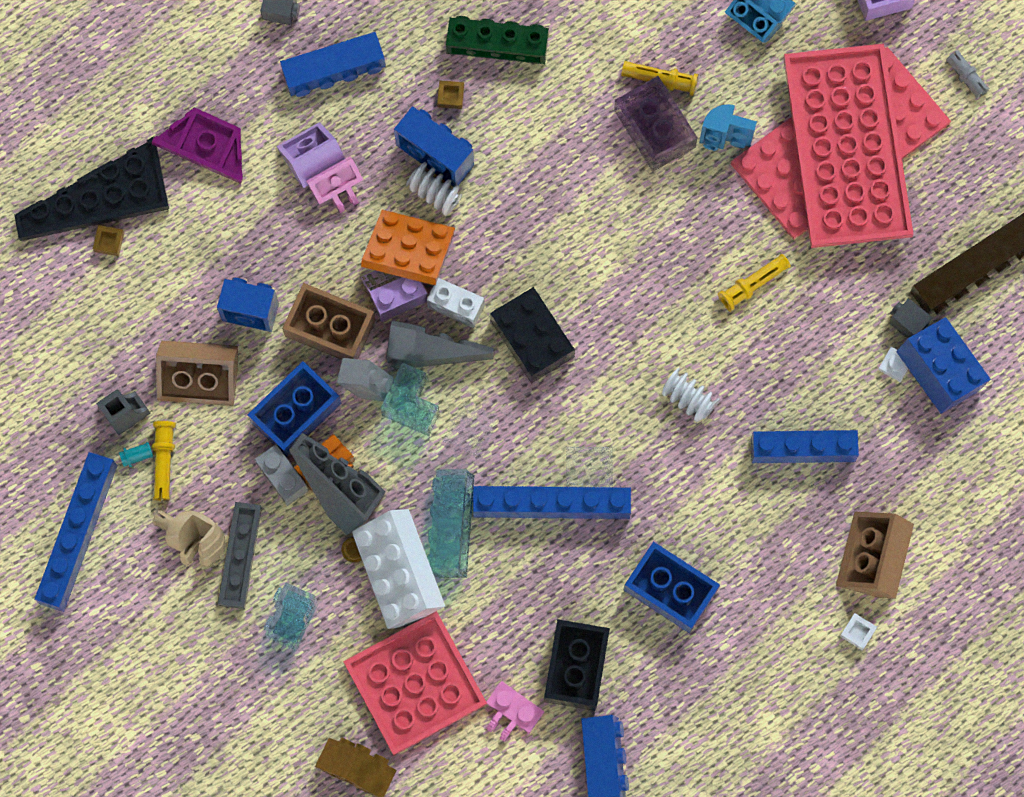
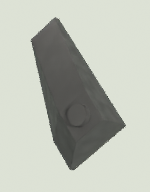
(419, 349)
(343, 492)

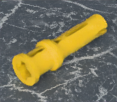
(671, 79)
(744, 288)
(163, 447)

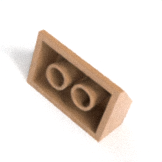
(196, 372)
(875, 554)

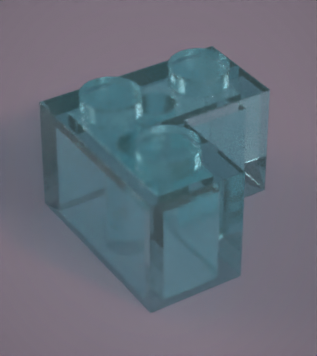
(404, 404)
(292, 616)

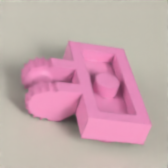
(334, 181)
(513, 707)

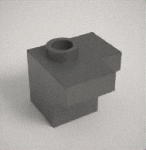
(123, 410)

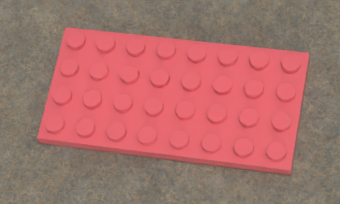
(847, 146)
(773, 165)

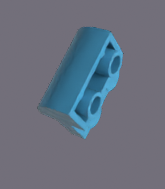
(760, 17)
(723, 126)

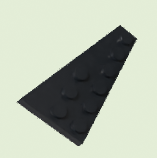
(107, 194)

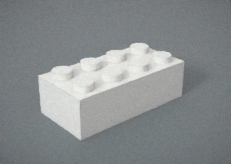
(398, 568)

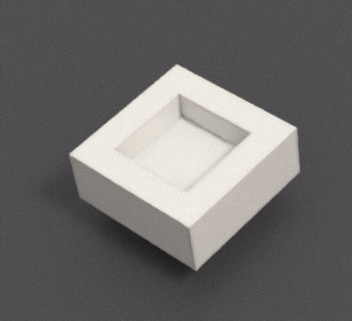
(893, 365)
(858, 631)

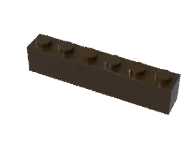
(971, 268)

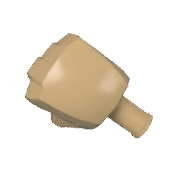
(184, 535)

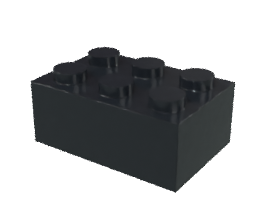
(532, 335)
(576, 665)

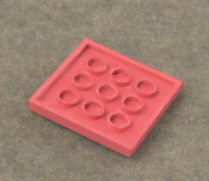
(415, 683)

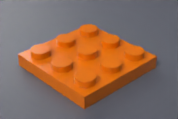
(408, 247)

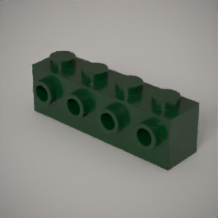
(497, 40)

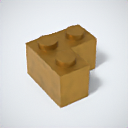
(356, 766)

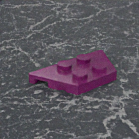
(205, 142)

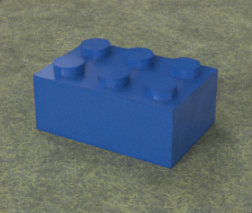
(434, 145)
(943, 365)
(294, 407)
(671, 587)

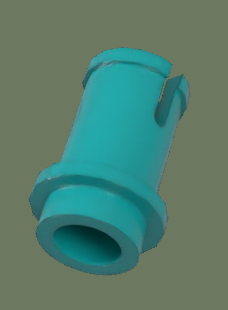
(135, 454)

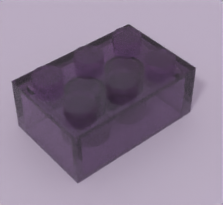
(655, 123)

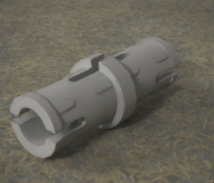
(967, 74)

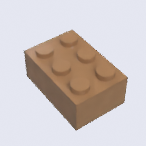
(328, 323)

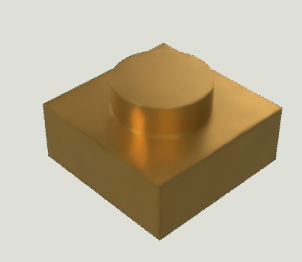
(450, 94)
(108, 240)

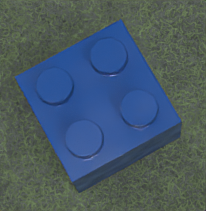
(248, 304)

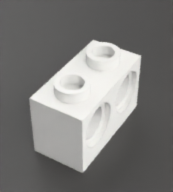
(455, 303)

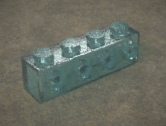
(451, 523)

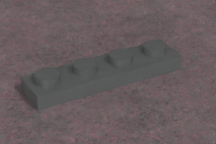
(240, 555)

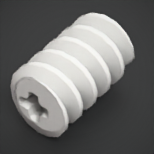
(434, 189)
(689, 396)

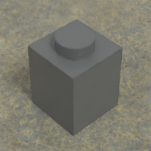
(280, 11)
(909, 318)

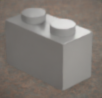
(364, 379)
(281, 475)

